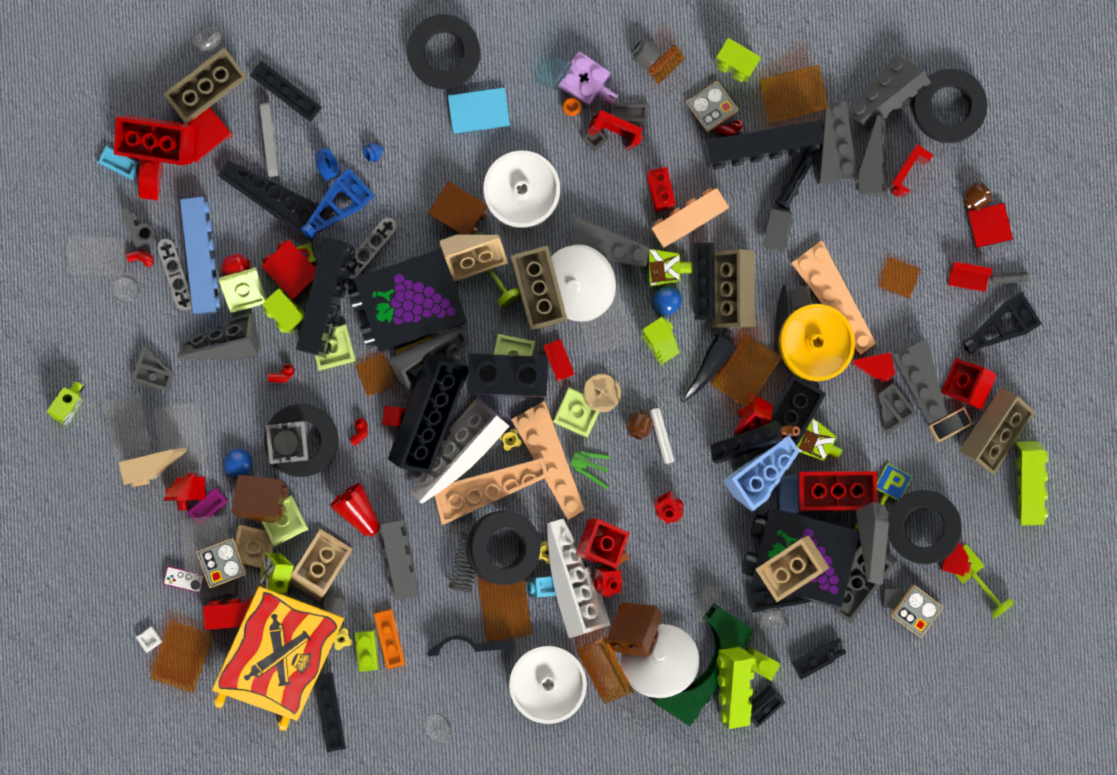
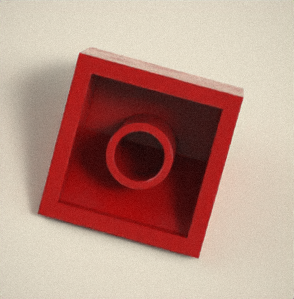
(969, 383)
(602, 543)

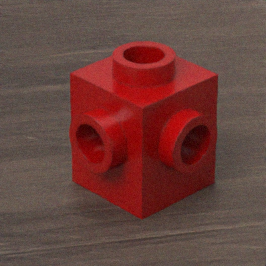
(669, 507)
(607, 581)

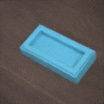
(123, 165)

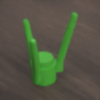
(581, 460)

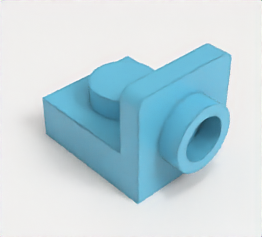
(540, 587)

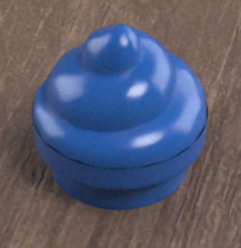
(372, 152)

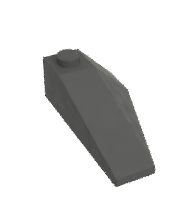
(872, 175)
(232, 341)
(409, 362)
(873, 533)
(858, 588)

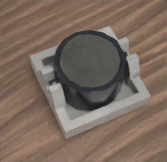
(287, 442)

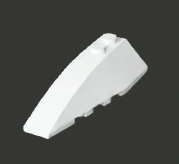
(468, 441)
(577, 599)

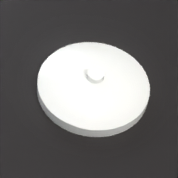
(521, 189)
(584, 282)
(669, 666)
(548, 684)

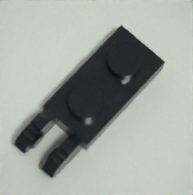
(817, 659)

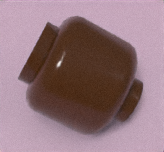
(977, 196)
(639, 424)

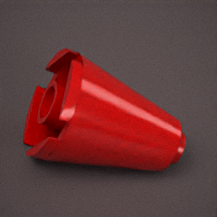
(357, 510)

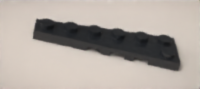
(280, 202)

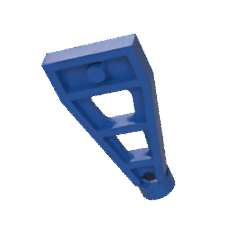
(353, 188)

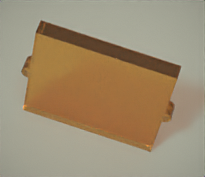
(899, 277)
(375, 375)

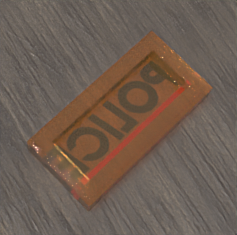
(666, 64)

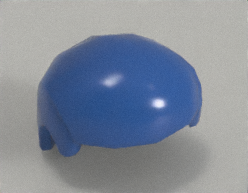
(666, 300)
(237, 463)

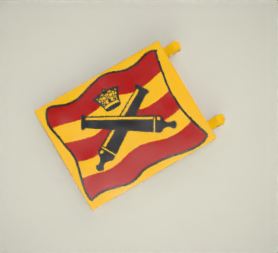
(277, 654)

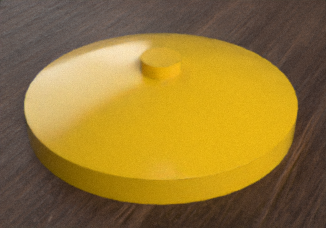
(816, 342)

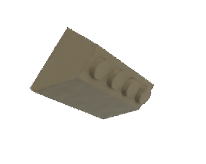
(205, 86)
(539, 288)
(734, 289)
(1003, 425)

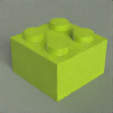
(736, 60)
(284, 311)

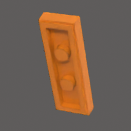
(389, 638)

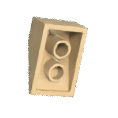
(472, 254)
(148, 467)
(320, 565)
(792, 568)

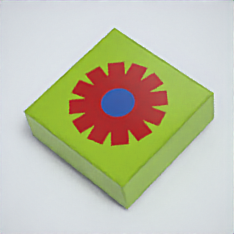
(307, 251)

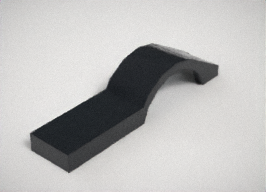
(478, 647)

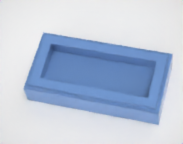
(788, 493)

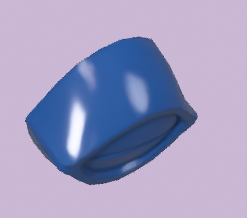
(326, 163)

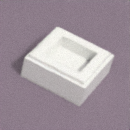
(149, 639)

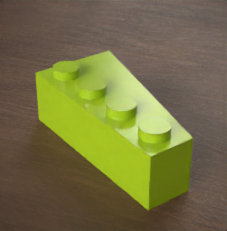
(660, 340)
(1031, 483)
(735, 686)

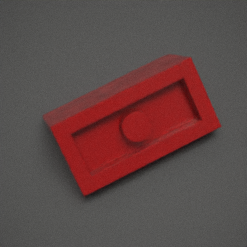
(969, 276)
(558, 360)

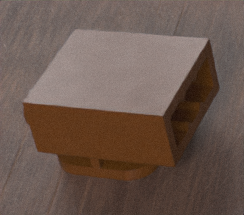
(458, 210)
(259, 498)
(635, 629)

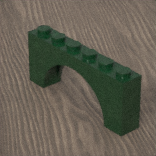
(728, 633)

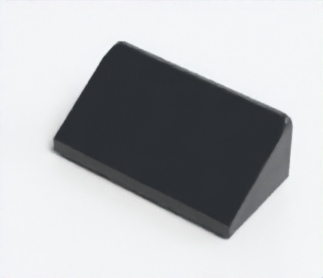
(765, 705)

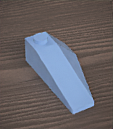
(758, 477)

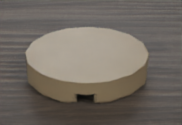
(601, 393)

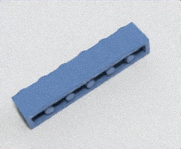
(199, 255)

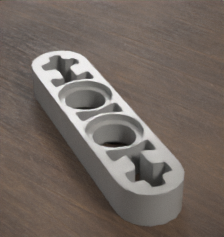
(269, 139)
(373, 251)
(173, 275)

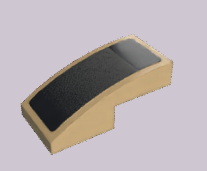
(950, 425)

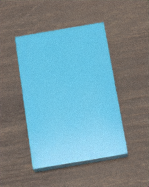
(478, 110)

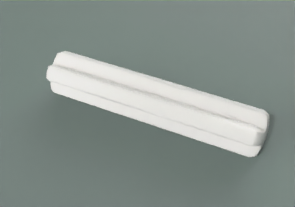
(662, 436)

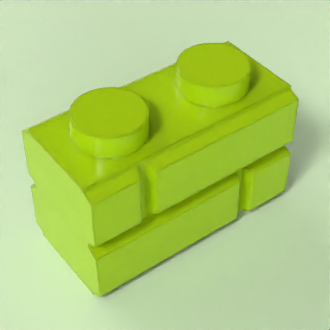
(367, 650)

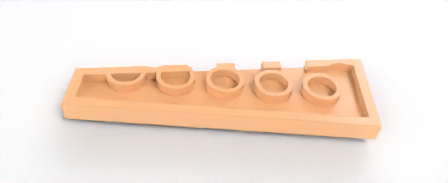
(827, 285)
(542, 442)
(475, 492)

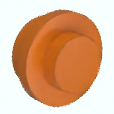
(571, 106)

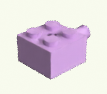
(596, 77)

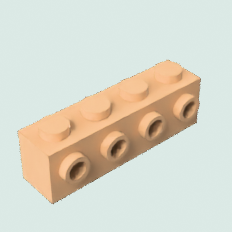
(689, 218)

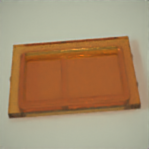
(794, 93)
(746, 371)
(505, 610)
(181, 656)
(604, 670)

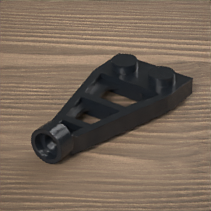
(1021, 311)

